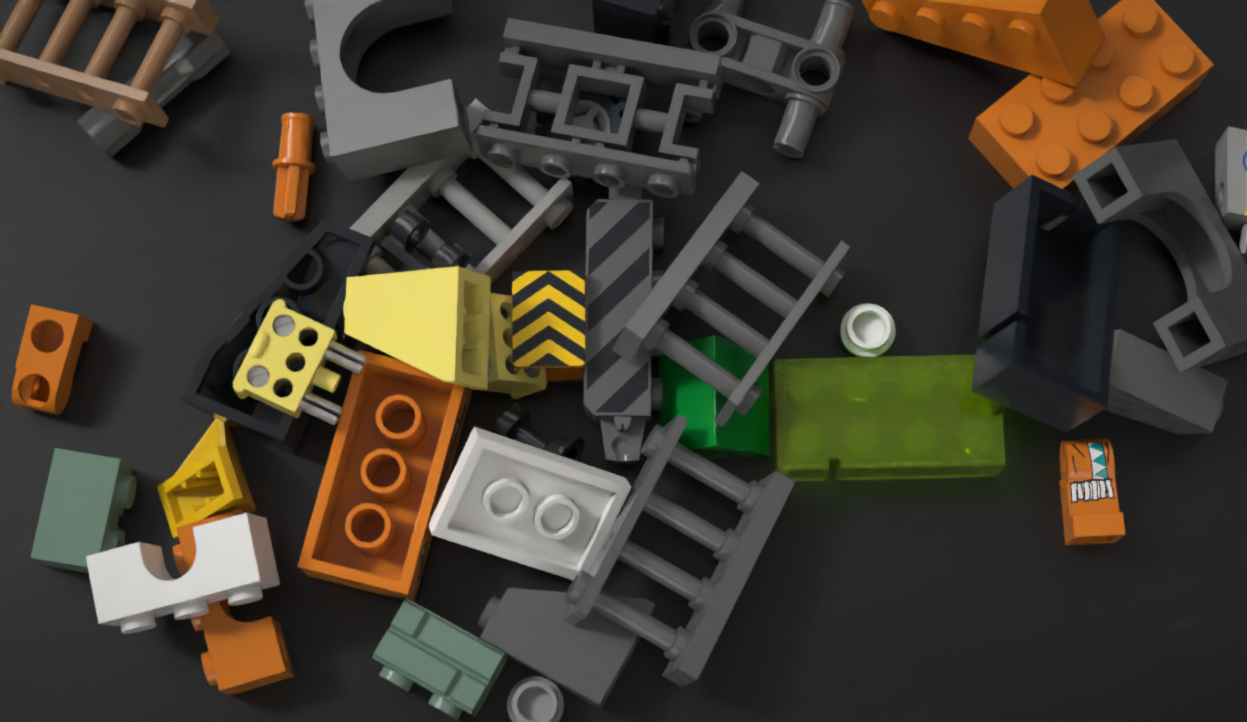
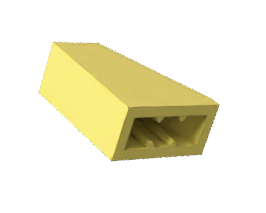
(426, 320)

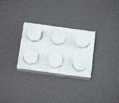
(528, 505)

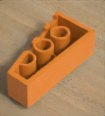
(1030, 35)

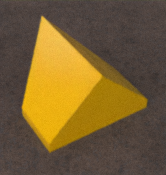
(207, 481)

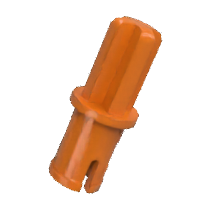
(293, 167)

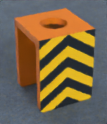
(549, 322)

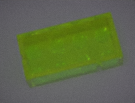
(883, 419)

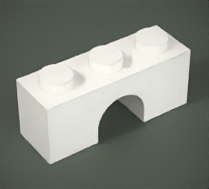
(230, 564)

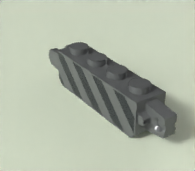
(617, 281)

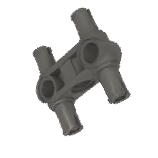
(773, 62)

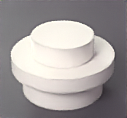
(867, 330)

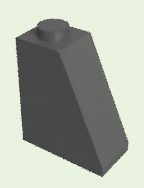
(1154, 392)
(575, 657)

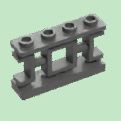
(604, 67)

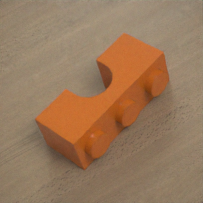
(239, 652)

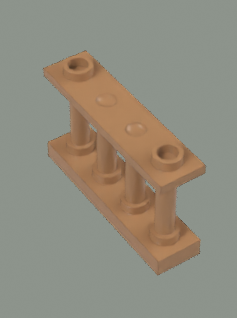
(128, 103)

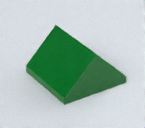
(700, 404)

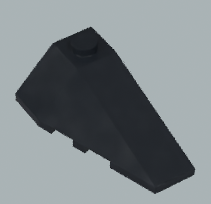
(310, 284)

